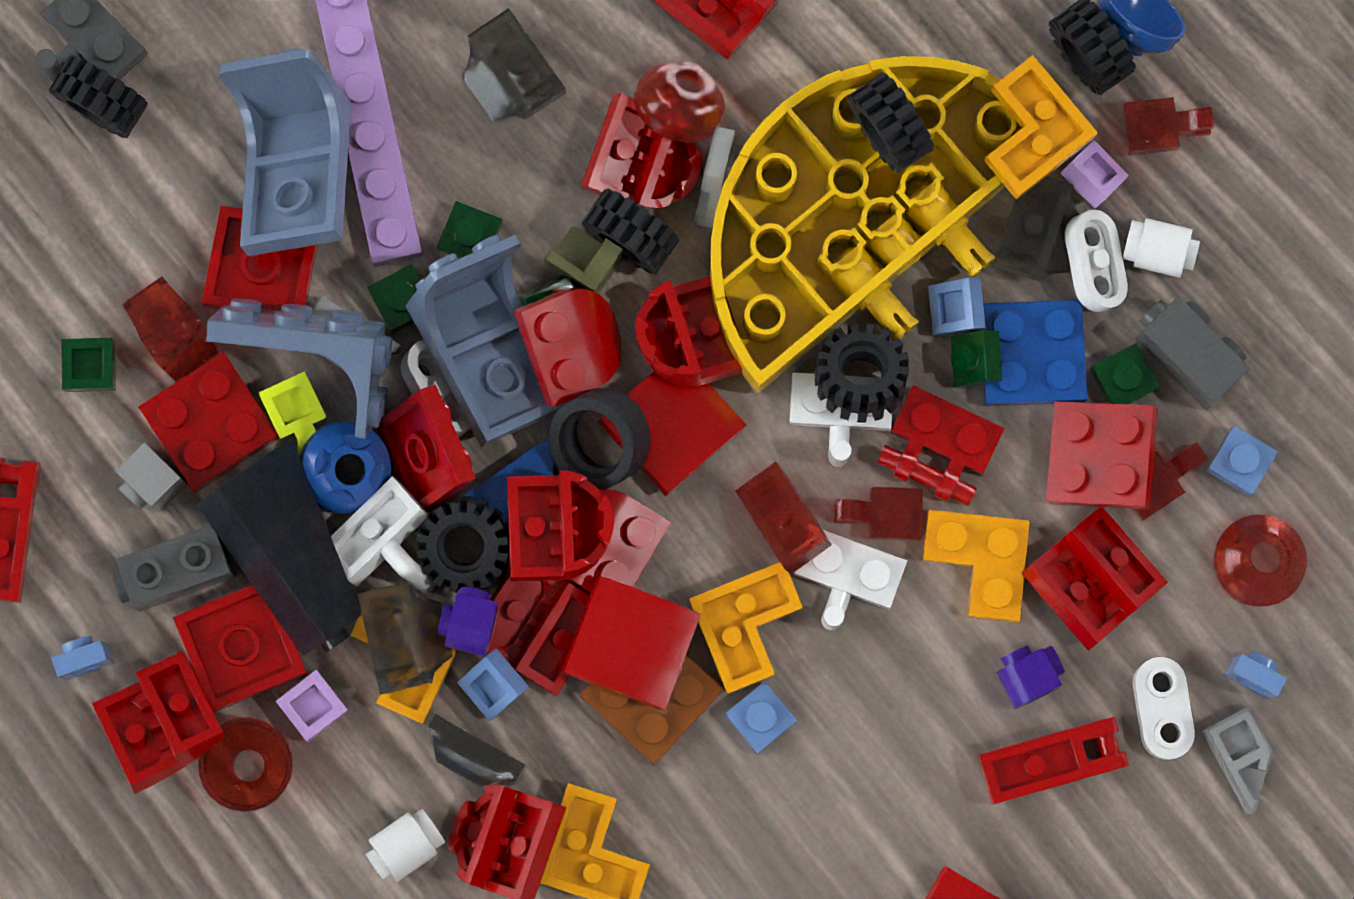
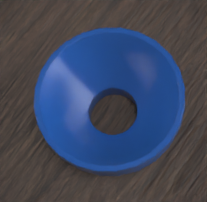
(1145, 24)
(319, 462)

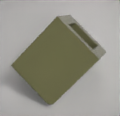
(584, 260)

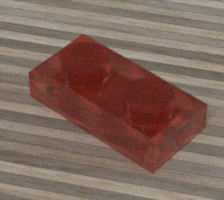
(783, 518)

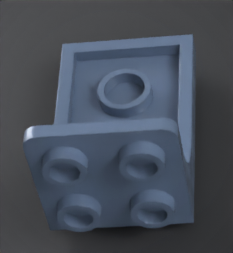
(295, 150)
(343, 337)
(476, 340)

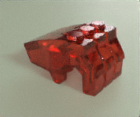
(169, 329)

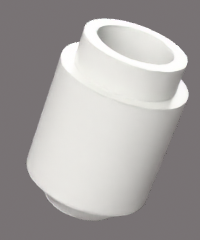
(1161, 247)
(404, 845)

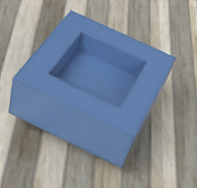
(956, 306)
(1241, 461)
(81, 657)
(1256, 674)
(493, 684)
(760, 717)

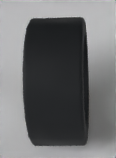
(629, 422)

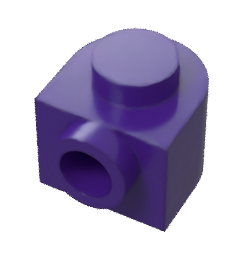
(469, 622)
(1030, 674)

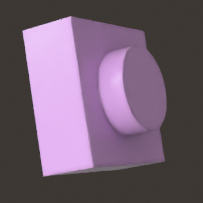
(1094, 174)
(312, 706)

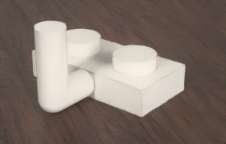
(809, 411)
(376, 536)
(855, 572)

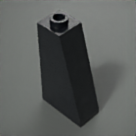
(285, 548)

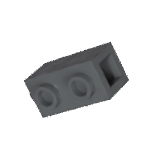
(1191, 350)
(172, 569)

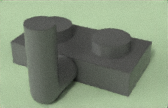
(91, 35)

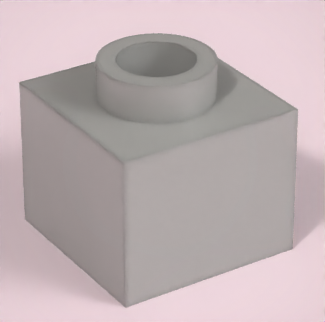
(148, 479)

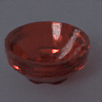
(674, 111)
(1241, 578)
(218, 763)

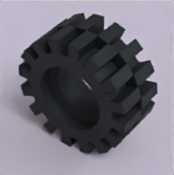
(1092, 46)
(98, 96)
(890, 122)
(633, 229)
(863, 347)
(442, 565)

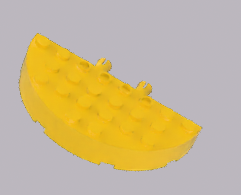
(825, 226)

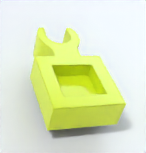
(293, 407)

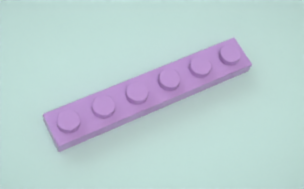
(372, 132)

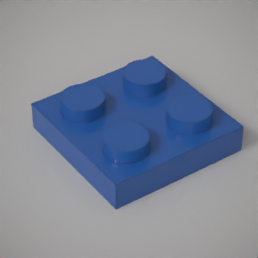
(1039, 353)

